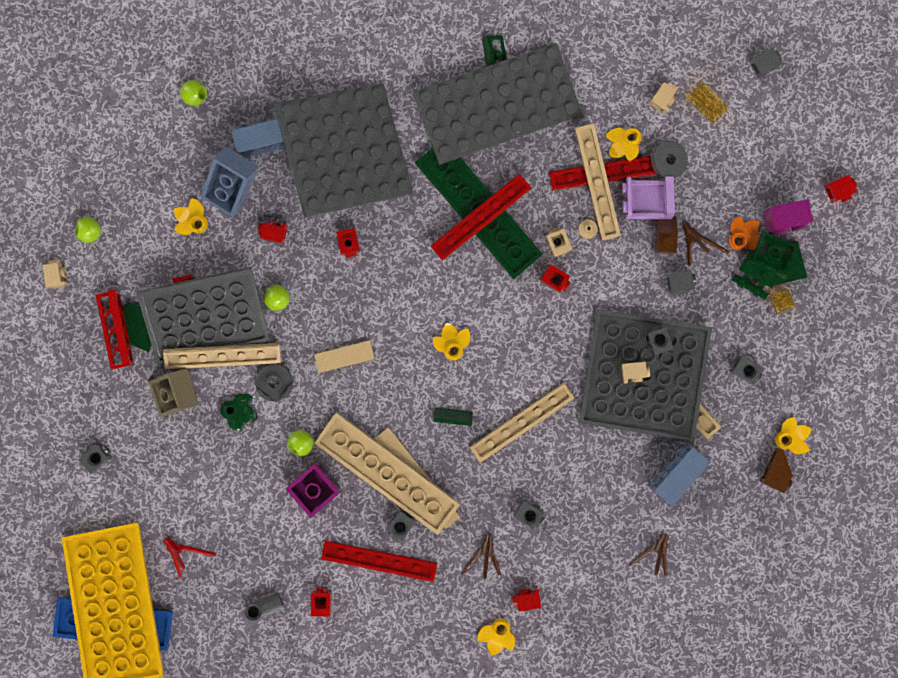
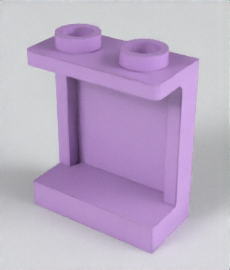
(648, 199)

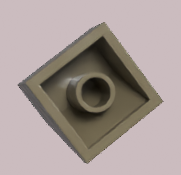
(173, 392)

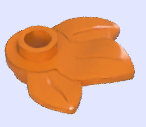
(746, 232)

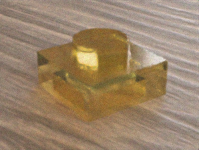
(782, 301)

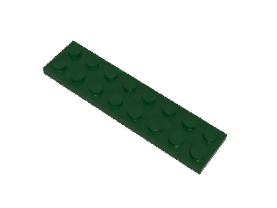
(465, 194)

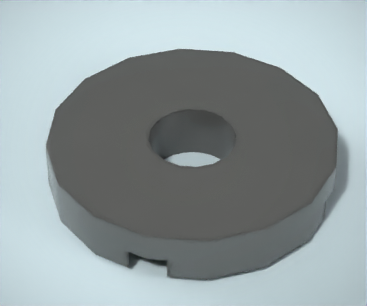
(678, 156)
(285, 382)

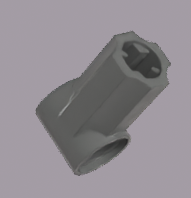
(266, 606)

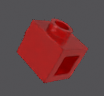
(841, 189)

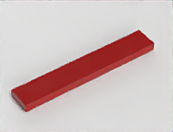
(614, 170)
(481, 217)
(379, 561)

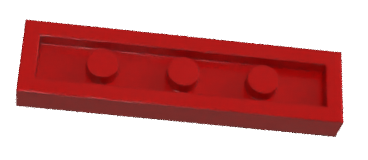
(119, 328)

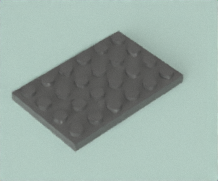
(204, 312)

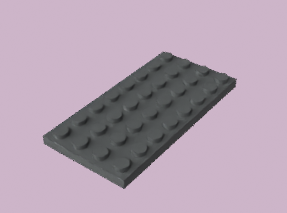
(497, 103)

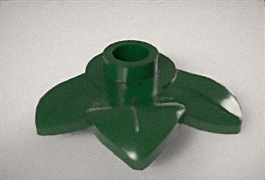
(241, 412)

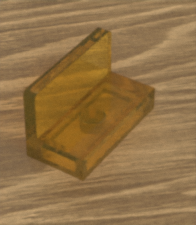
(707, 103)

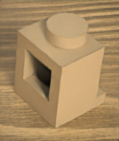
(664, 97)
(565, 246)
(54, 274)
(635, 372)

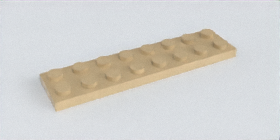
(387, 473)

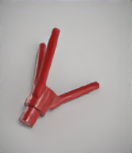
(175, 549)

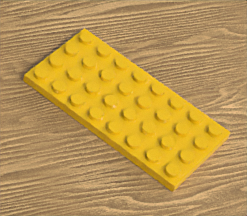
(112, 604)

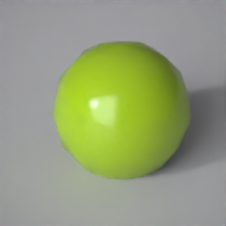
(193, 93)
(87, 229)
(276, 297)
(300, 443)

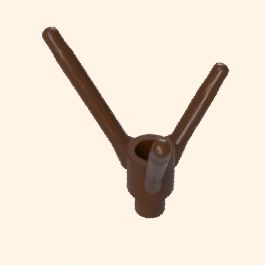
(693, 236)
(660, 548)
(487, 550)

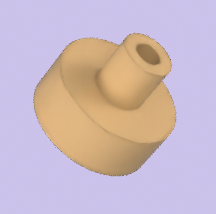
(587, 234)

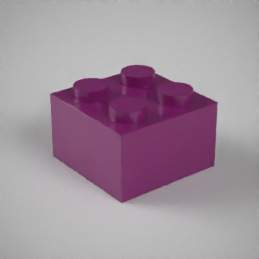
(786, 216)
(313, 490)

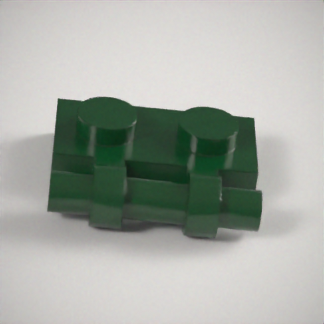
(764, 277)

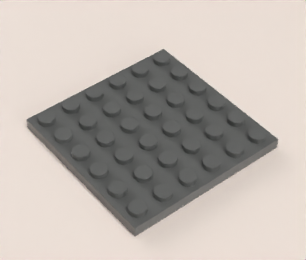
(343, 149)
(662, 403)

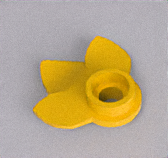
(622, 145)
(188, 217)
(452, 338)
(796, 436)
(497, 639)

